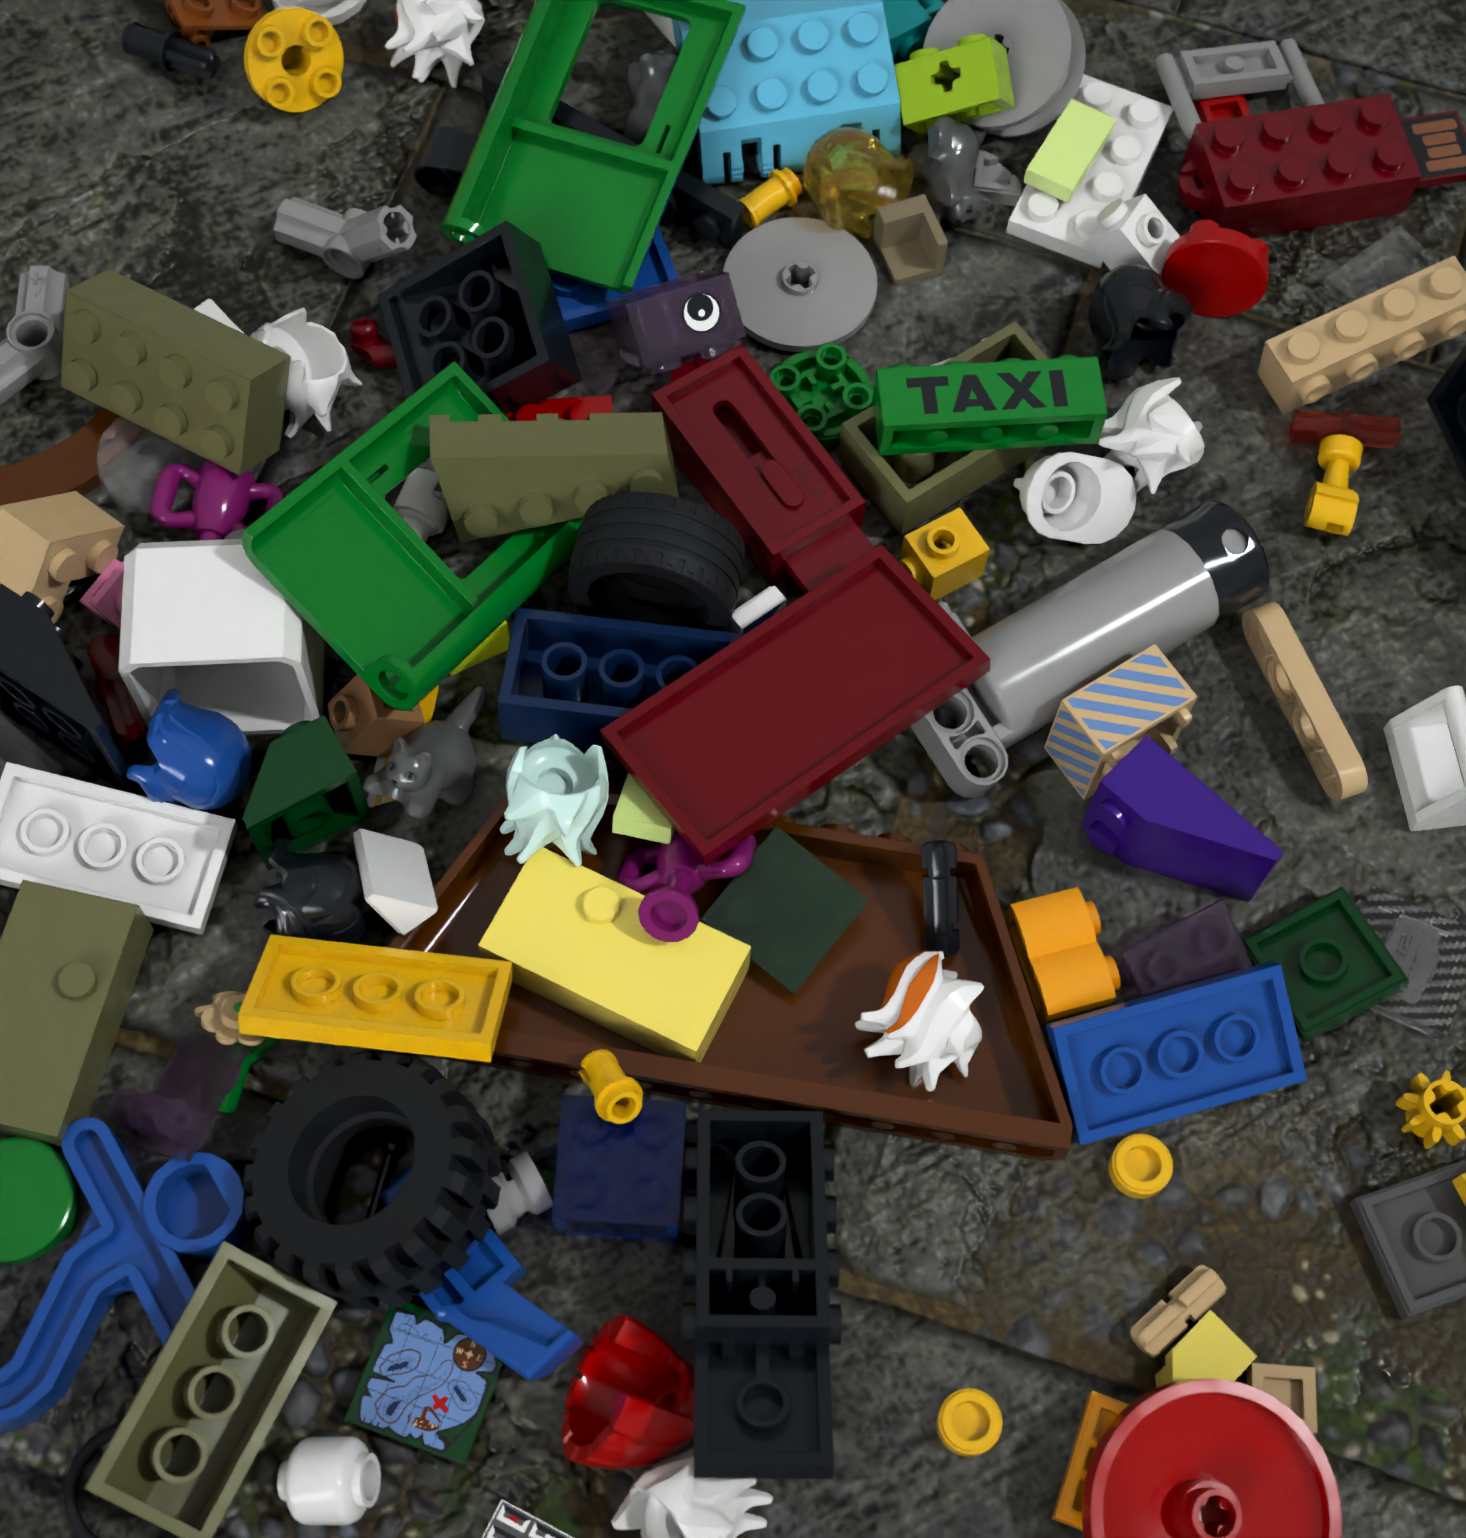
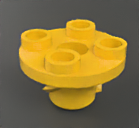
(294, 59)

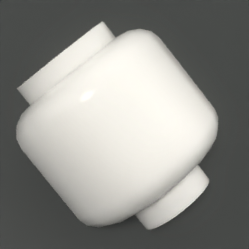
(329, 1480)

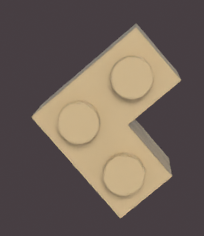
(53, 543)

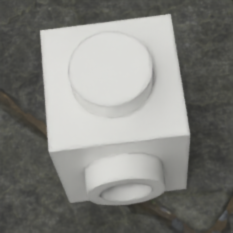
(1132, 234)

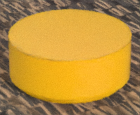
(1140, 1166)
(969, 1422)

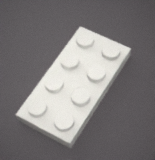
(1113, 176)
(112, 845)

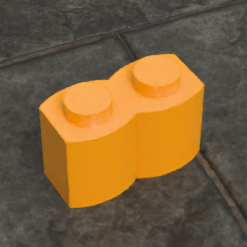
(1061, 955)

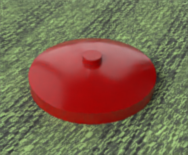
(1209, 1466)

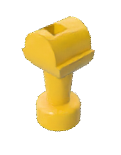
(1331, 503)

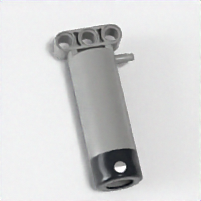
(1140, 597)

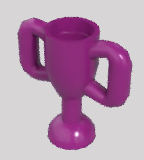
(218, 499)
(668, 908)

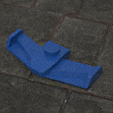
(494, 1314)

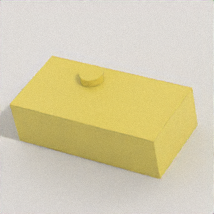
(584, 949)

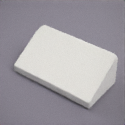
(395, 879)

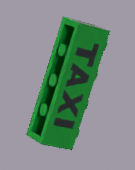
(988, 405)

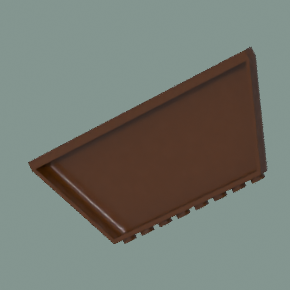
(802, 1046)

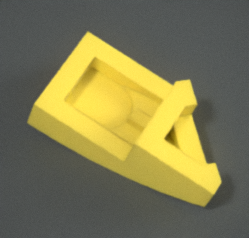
(1206, 1352)

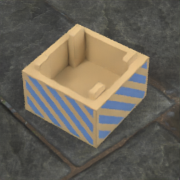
(1114, 714)

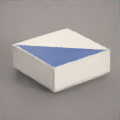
(757, 610)

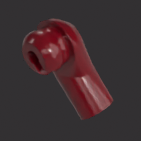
(371, 345)

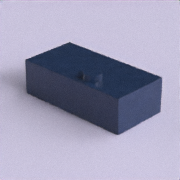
(586, 671)

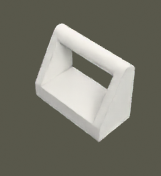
(1427, 759)

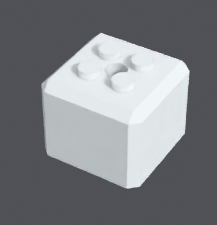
(219, 635)

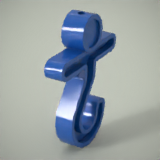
(129, 1243)

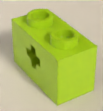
(979, 92)

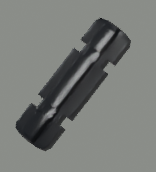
(940, 897)

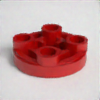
(1217, 269)

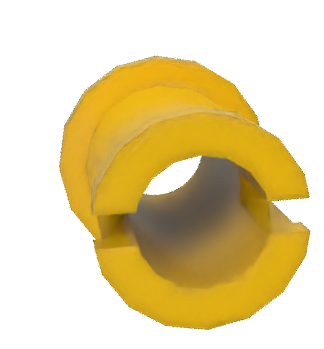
(771, 196)
(615, 1094)

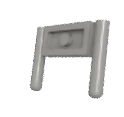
(1233, 71)

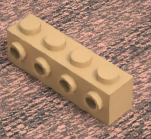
(1365, 335)

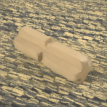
(1187, 1300)

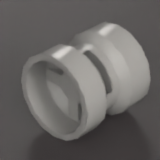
(520, 1192)

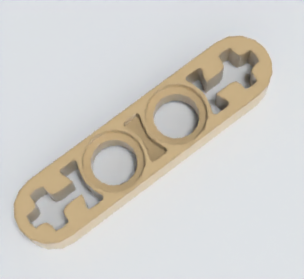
(1304, 701)

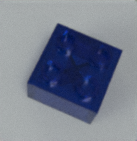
(619, 1175)

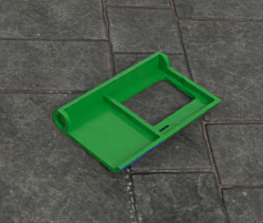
(576, 192)

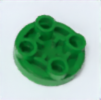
(824, 389)
(35, 1200)

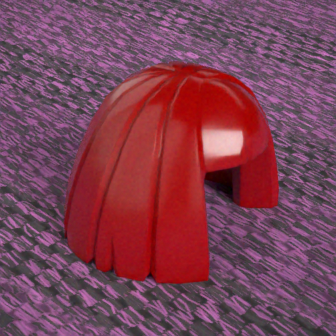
(629, 1399)

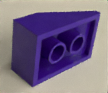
(1175, 826)

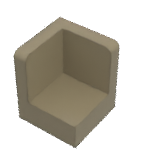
(910, 240)

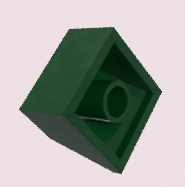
(304, 790)

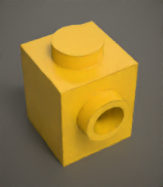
(945, 554)

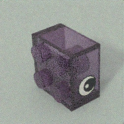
(676, 320)

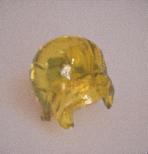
(852, 176)

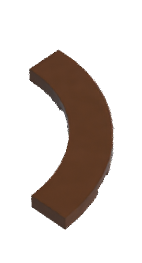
(59, 469)

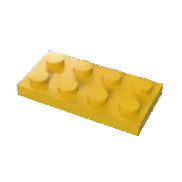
(377, 998)

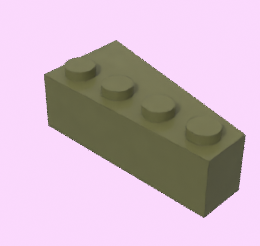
(544, 470)

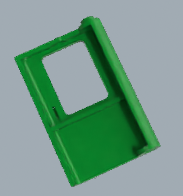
(372, 578)

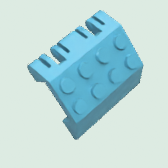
(794, 78)

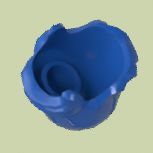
(198, 756)

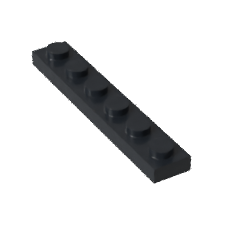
(691, 202)

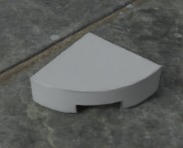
(995, 180)

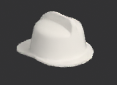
(1077, 497)

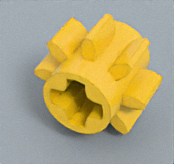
(1423, 1120)

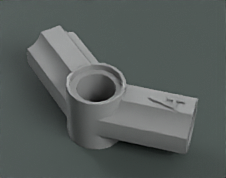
(347, 240)
(35, 332)

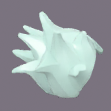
(555, 798)

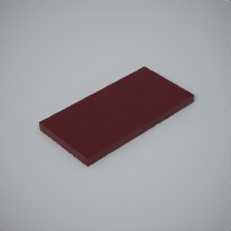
(794, 703)

